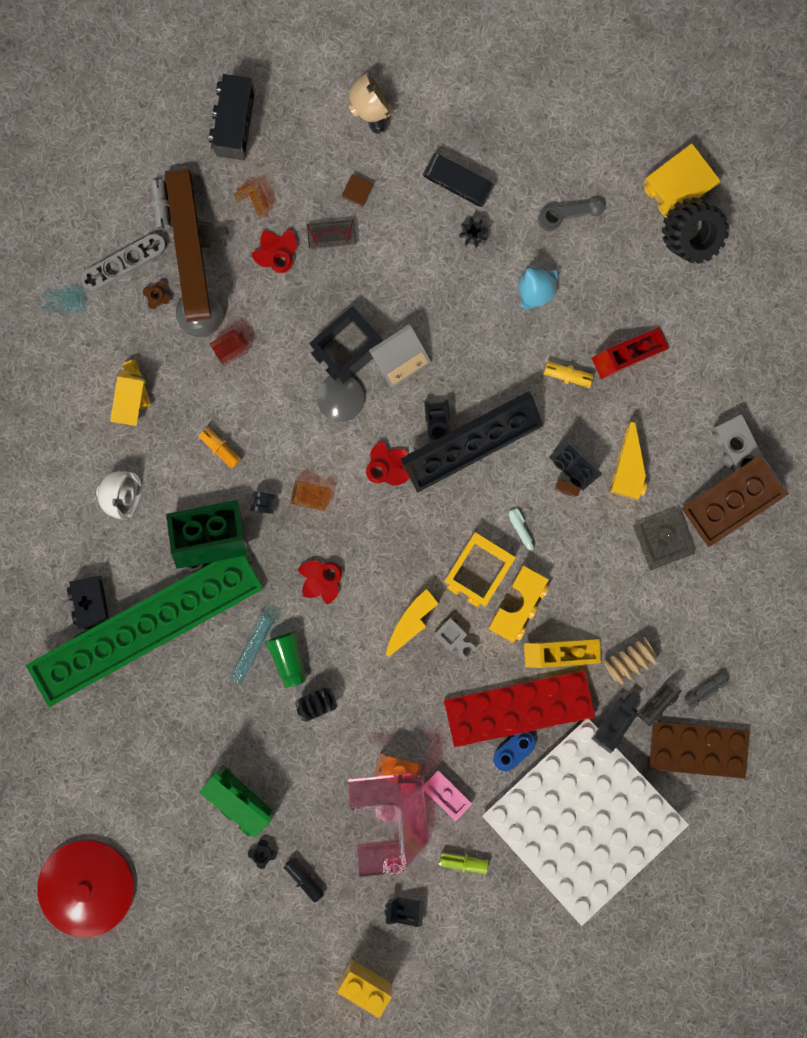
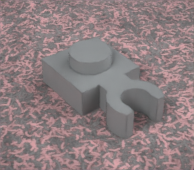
(452, 636)

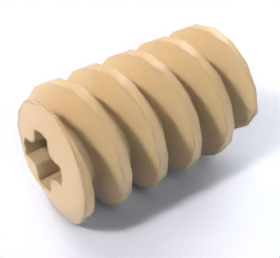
(631, 662)

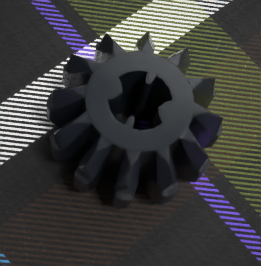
(316, 704)

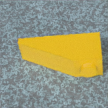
(629, 470)
(562, 653)

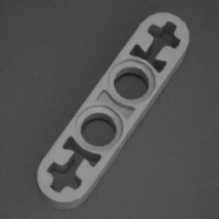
(125, 266)

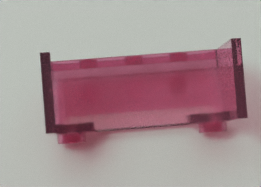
(394, 799)

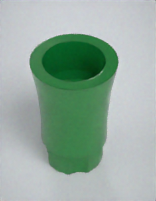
(287, 658)

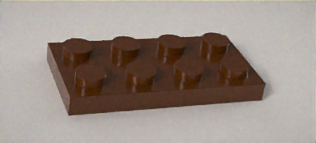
(735, 500)
(698, 749)

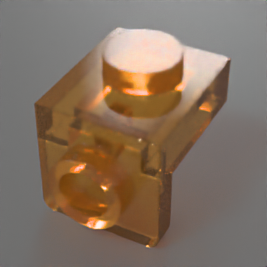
(259, 201)
(310, 496)

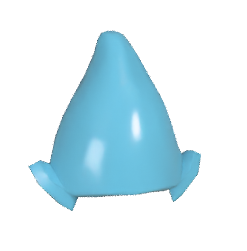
(537, 287)

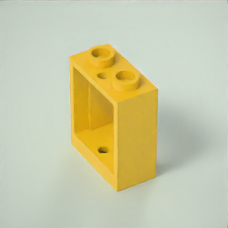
(494, 550)

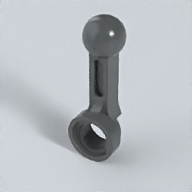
(594, 207)

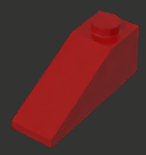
(629, 353)

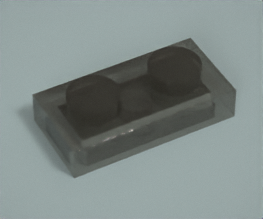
(654, 708)

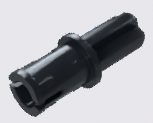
(304, 880)

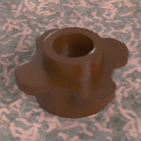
(162, 299)

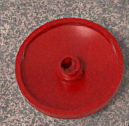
(85, 888)

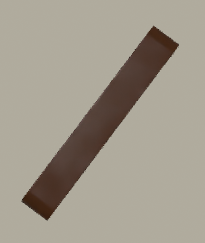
(188, 245)

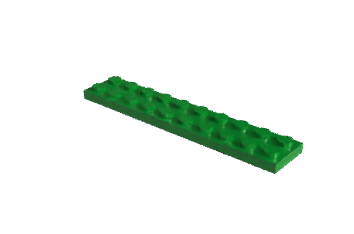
(142, 628)

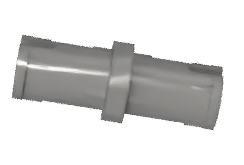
(160, 204)

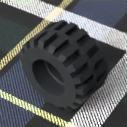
(708, 239)

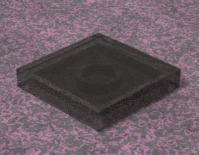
(663, 539)

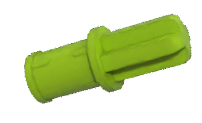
(464, 863)

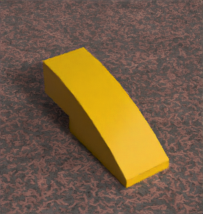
(410, 622)

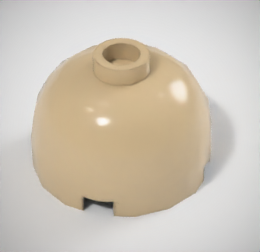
(368, 100)

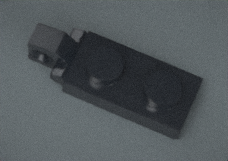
(616, 722)

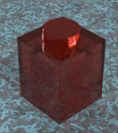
(229, 347)

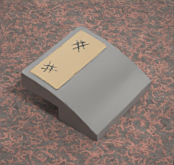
(400, 356)

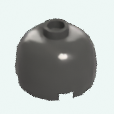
(204, 327)

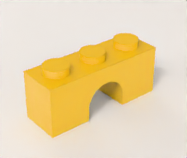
(531, 587)

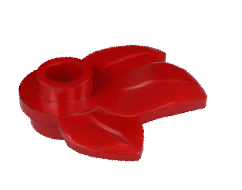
(274, 248)
(389, 462)
(317, 581)

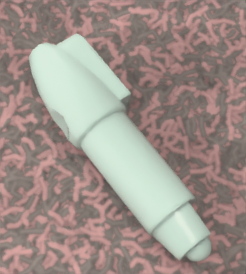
(518, 524)

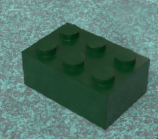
(206, 534)

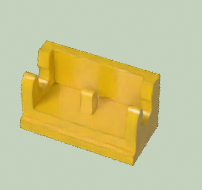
(127, 397)

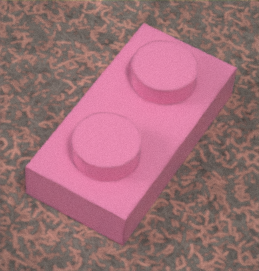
(446, 795)

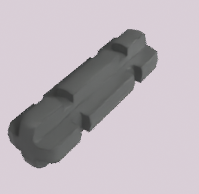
(706, 690)

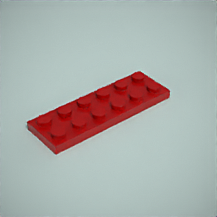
(519, 709)

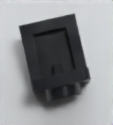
(404, 911)

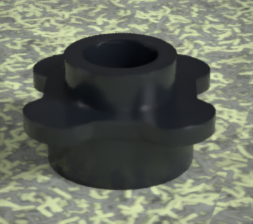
(261, 861)

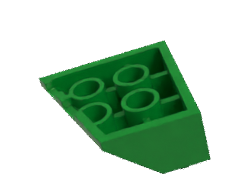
(237, 802)

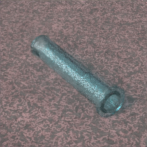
(251, 648)

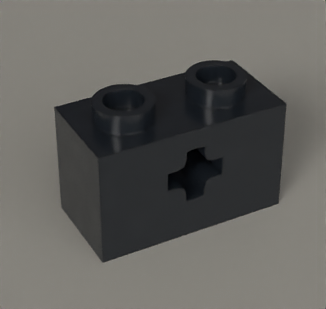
(98, 610)

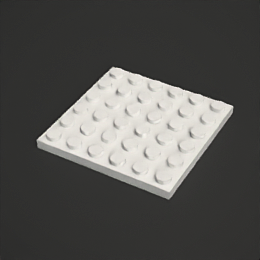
(585, 822)

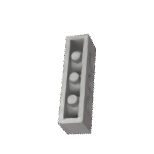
(748, 450)

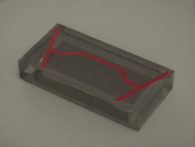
(331, 234)

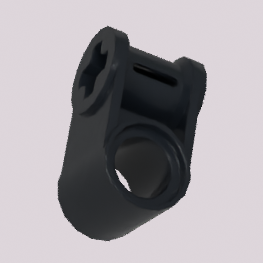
(437, 419)

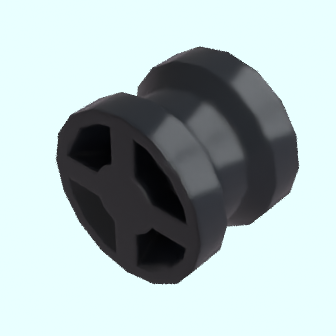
(263, 502)

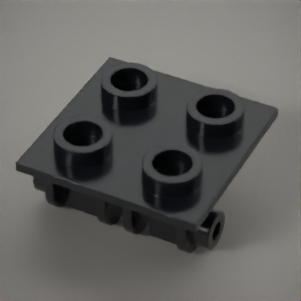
(575, 465)

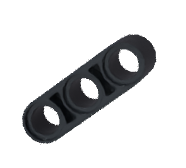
(458, 180)

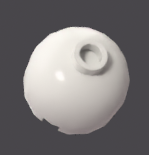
(118, 494)

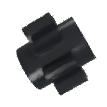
(478, 228)

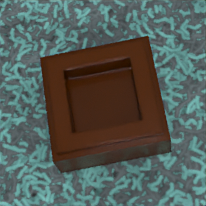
(357, 190)
(567, 488)

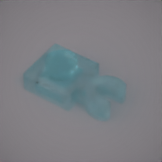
(68, 300)

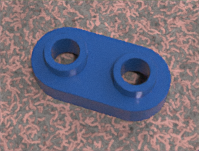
(514, 751)

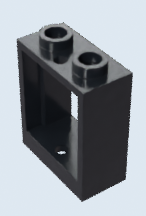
(334, 329)

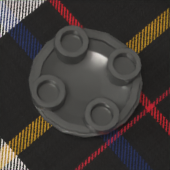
(339, 400)

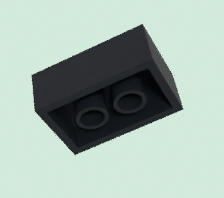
(232, 116)

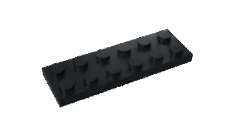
(472, 441)

